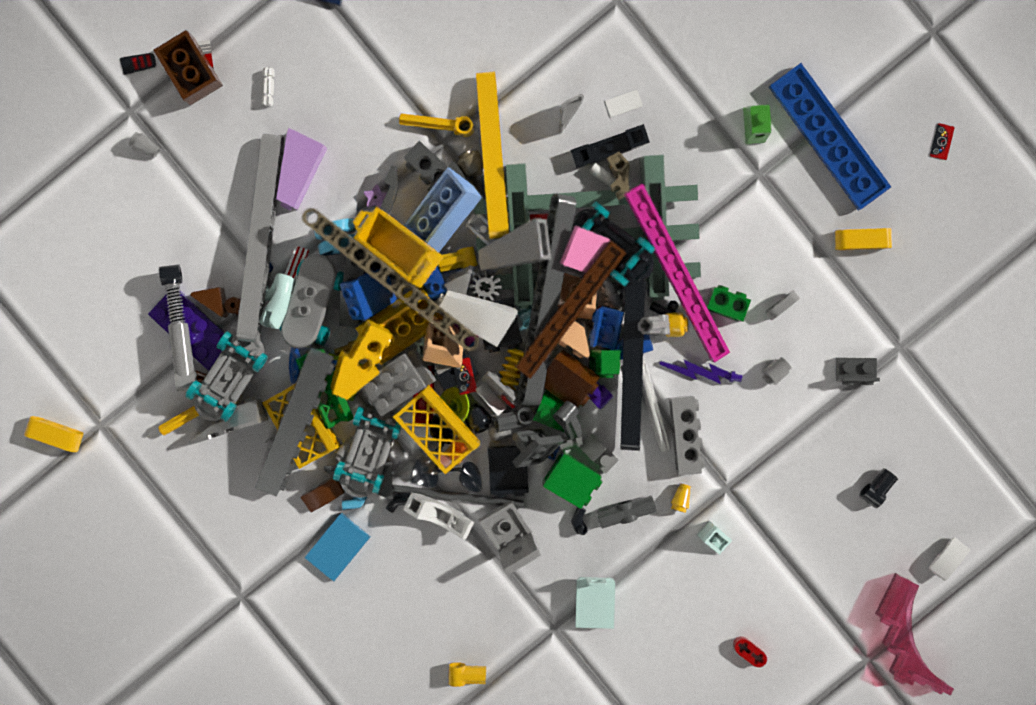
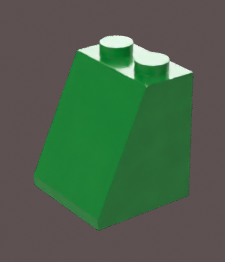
(572, 480)

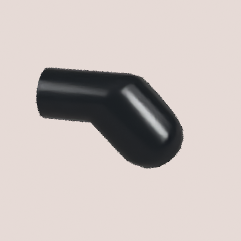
(662, 310)
(398, 499)
(578, 523)

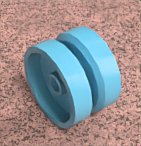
(325, 247)

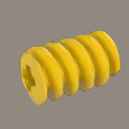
(511, 373)

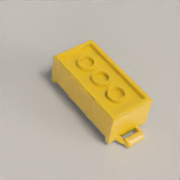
(396, 246)

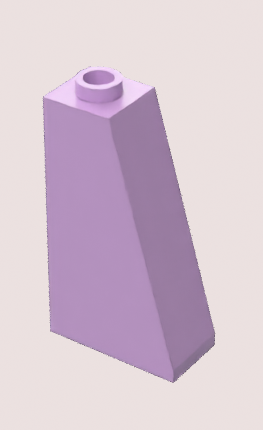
(298, 168)

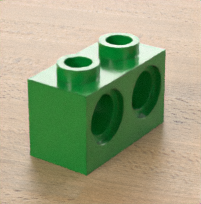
(726, 308)
(605, 362)

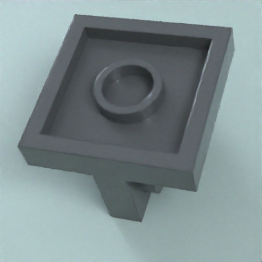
(534, 447)

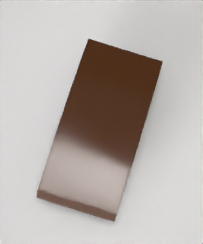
(322, 495)

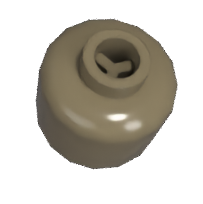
(471, 163)

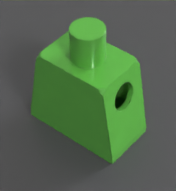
(757, 121)

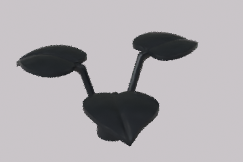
(426, 471)

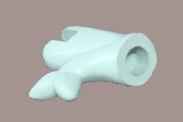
(279, 299)

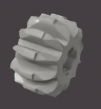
(482, 292)

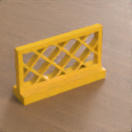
(449, 417)
(326, 435)

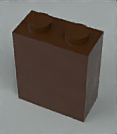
(570, 379)

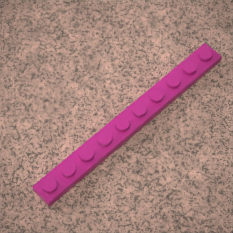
(676, 272)

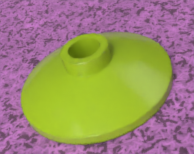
(458, 403)

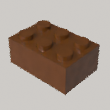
(188, 67)

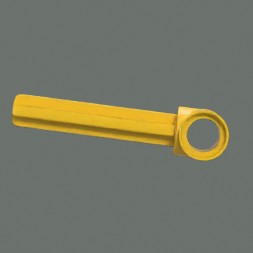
(438, 123)
(178, 421)

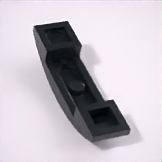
(601, 150)

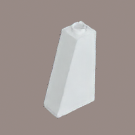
(480, 316)

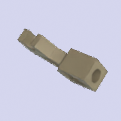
(622, 175)

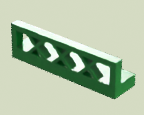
(338, 403)

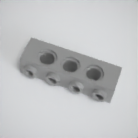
(696, 463)

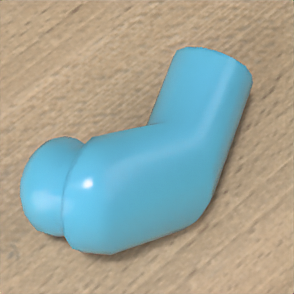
(353, 503)

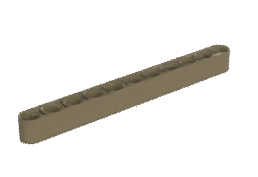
(385, 271)

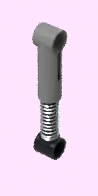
(178, 330)

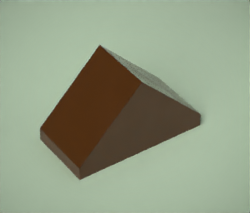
(212, 299)

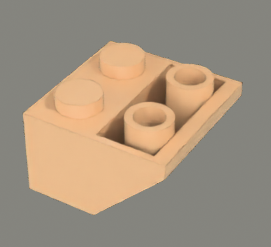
(576, 339)
(440, 347)

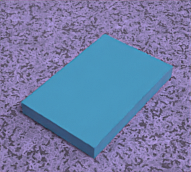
(337, 547)

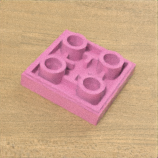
(583, 249)

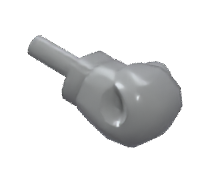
(500, 435)

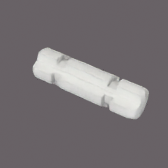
(268, 86)

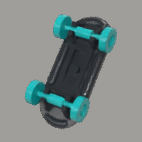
(637, 261)

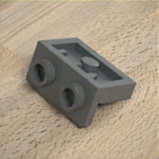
(856, 369)

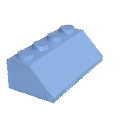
(443, 209)

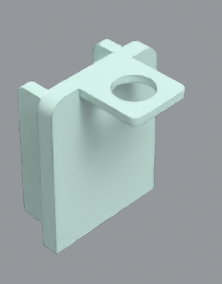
(595, 602)

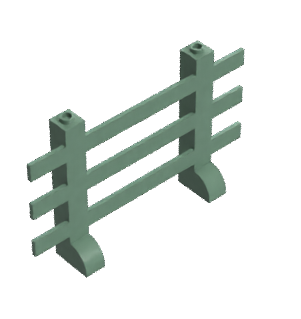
(653, 178)

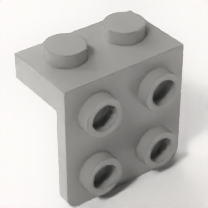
(496, 386)

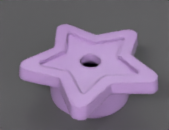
(375, 192)

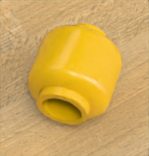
(678, 324)

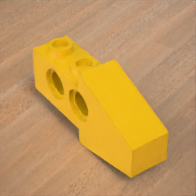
(350, 376)

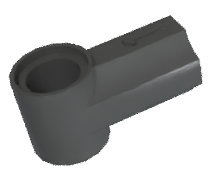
(512, 420)
(568, 420)

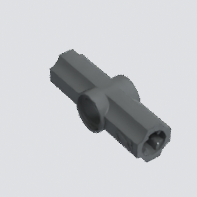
(626, 511)

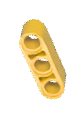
(863, 239)
(53, 434)

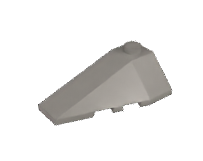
(245, 415)

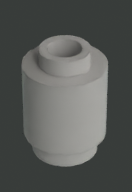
(776, 371)

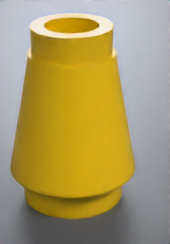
(681, 498)

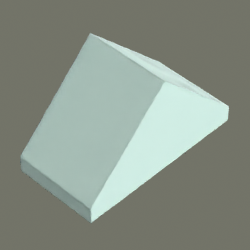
(714, 537)

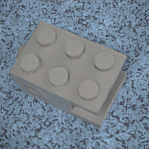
(398, 382)

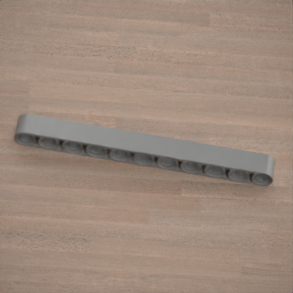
(260, 238)

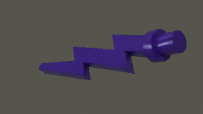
(693, 368)

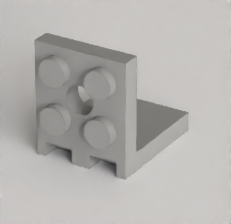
(514, 544)

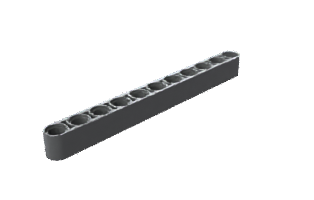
(547, 291)

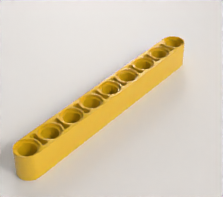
(492, 155)

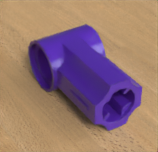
(601, 396)

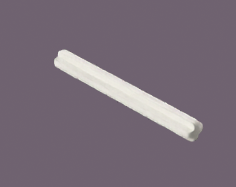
(654, 411)

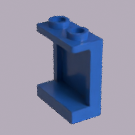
(367, 295)

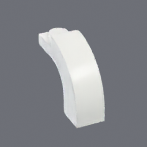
(439, 513)

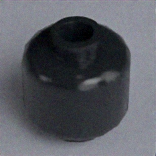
(478, 419)

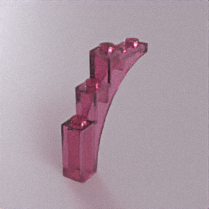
(896, 613)

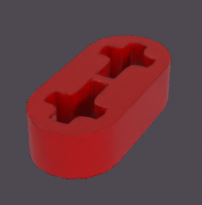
(752, 649)

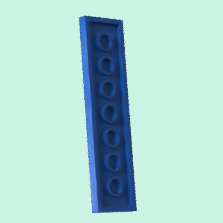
(829, 136)

